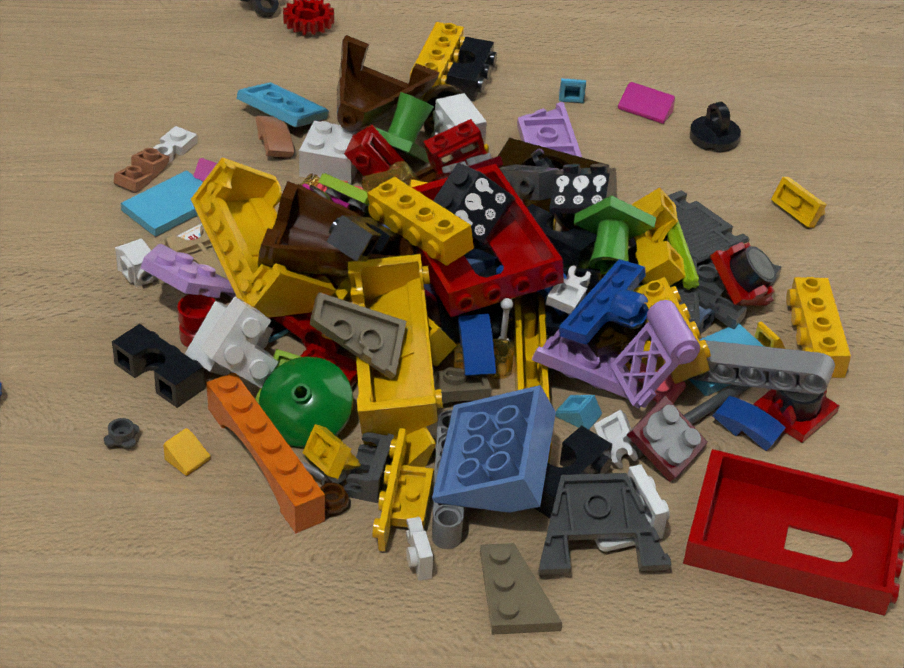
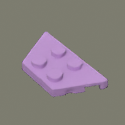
(549, 130)
(185, 274)
(580, 362)

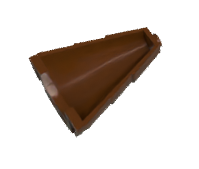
(369, 95)
(302, 233)

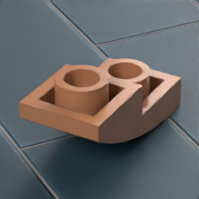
(275, 136)
(143, 169)

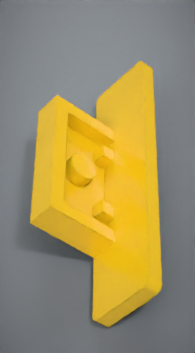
(406, 492)

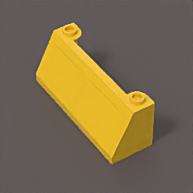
(236, 212)
(410, 398)

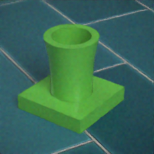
(406, 125)
(614, 225)

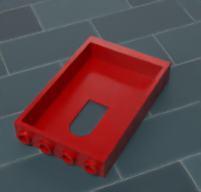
(519, 245)
(746, 521)

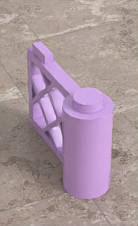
(670, 340)

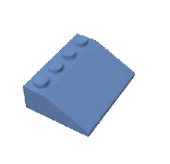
(497, 452)

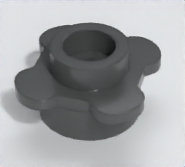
(121, 433)

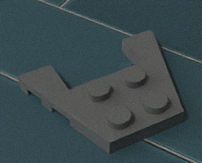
(712, 294)
(599, 509)

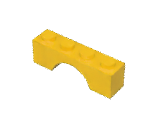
(652, 252)

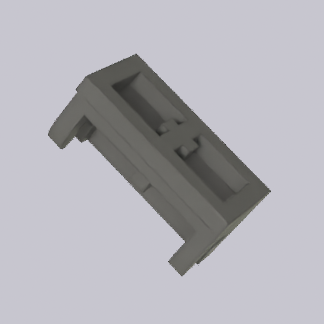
(368, 479)

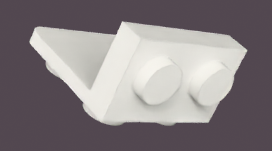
(655, 508)

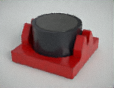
(746, 274)
(798, 411)

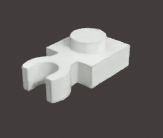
(176, 142)
(570, 293)
(614, 431)
(420, 552)

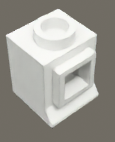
(129, 262)

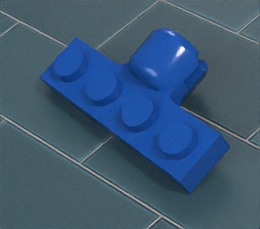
(609, 301)

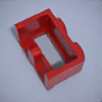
(451, 142)
(368, 158)

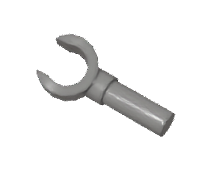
(322, 476)

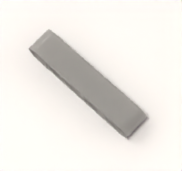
(768, 367)
(446, 519)

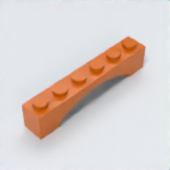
(293, 486)

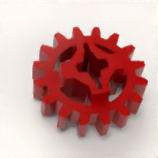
(308, 16)

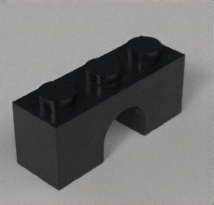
(474, 66)
(361, 237)
(572, 245)
(175, 374)
(580, 454)

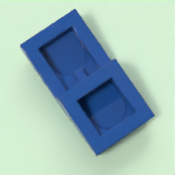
(476, 344)
(742, 416)

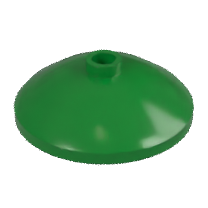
(325, 404)

